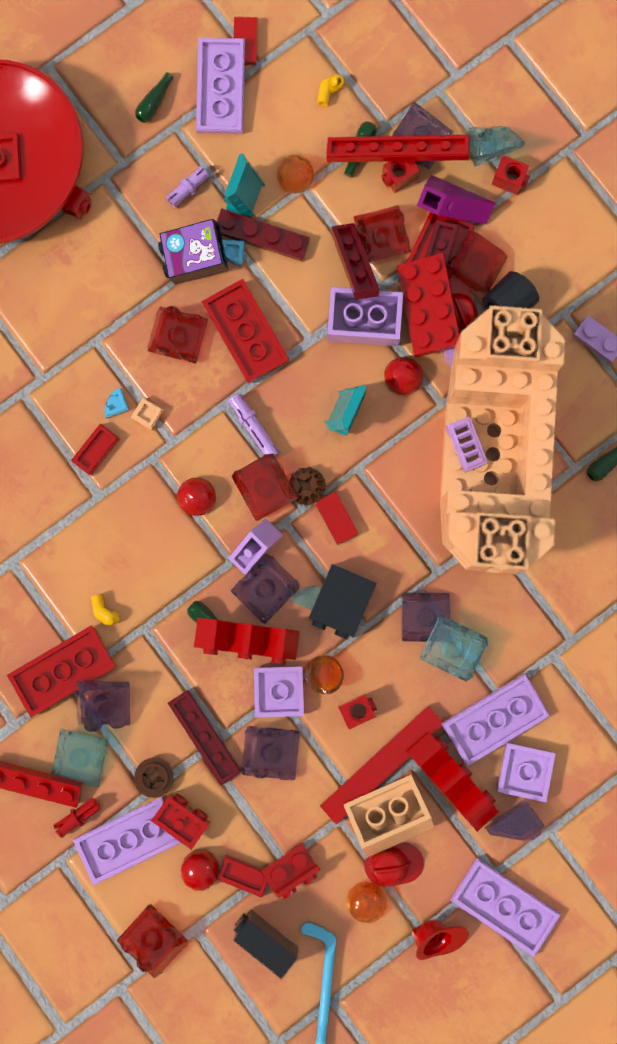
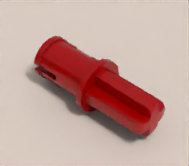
(77, 817)

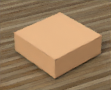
(147, 414)

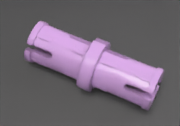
(187, 186)

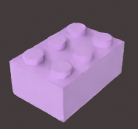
(365, 320)

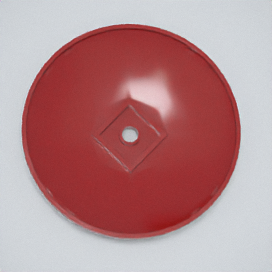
(38, 150)

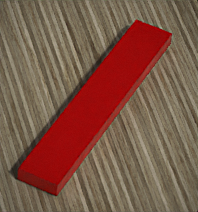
(398, 148)
(381, 764)

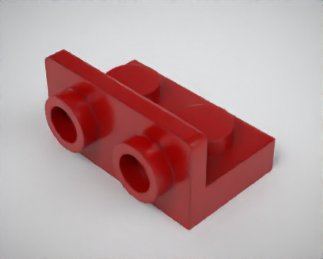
(181, 820)
(290, 871)

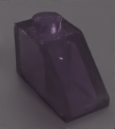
(517, 823)

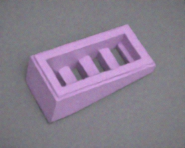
(466, 422)

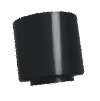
(512, 291)

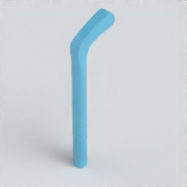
(314, 930)

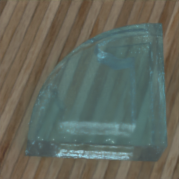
(306, 597)

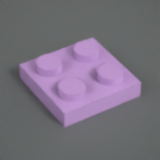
(278, 691)
(526, 772)

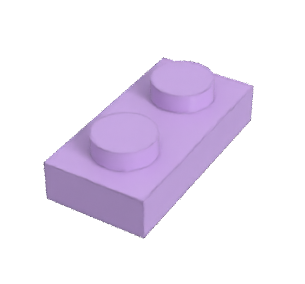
(597, 339)

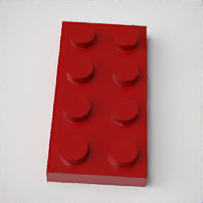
(429, 305)
(245, 331)
(55, 672)

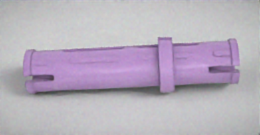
(248, 418)

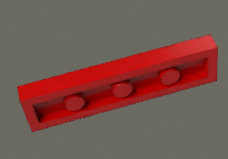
(40, 784)

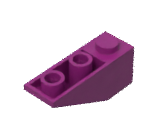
(454, 202)

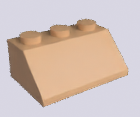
(389, 816)

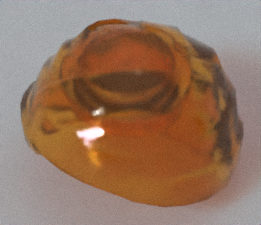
(295, 174)
(324, 674)
(366, 902)

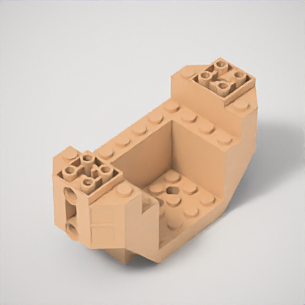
(507, 381)

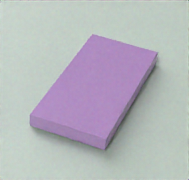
(220, 85)
(495, 719)
(123, 842)
(505, 907)

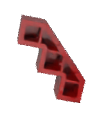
(246, 640)
(454, 781)

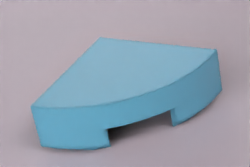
(234, 251)
(116, 404)

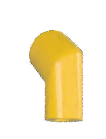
(328, 87)
(102, 613)

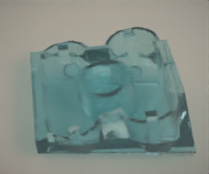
(492, 143)
(454, 648)
(80, 756)

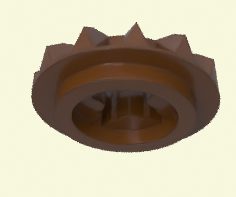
(317, 483)
(144, 783)

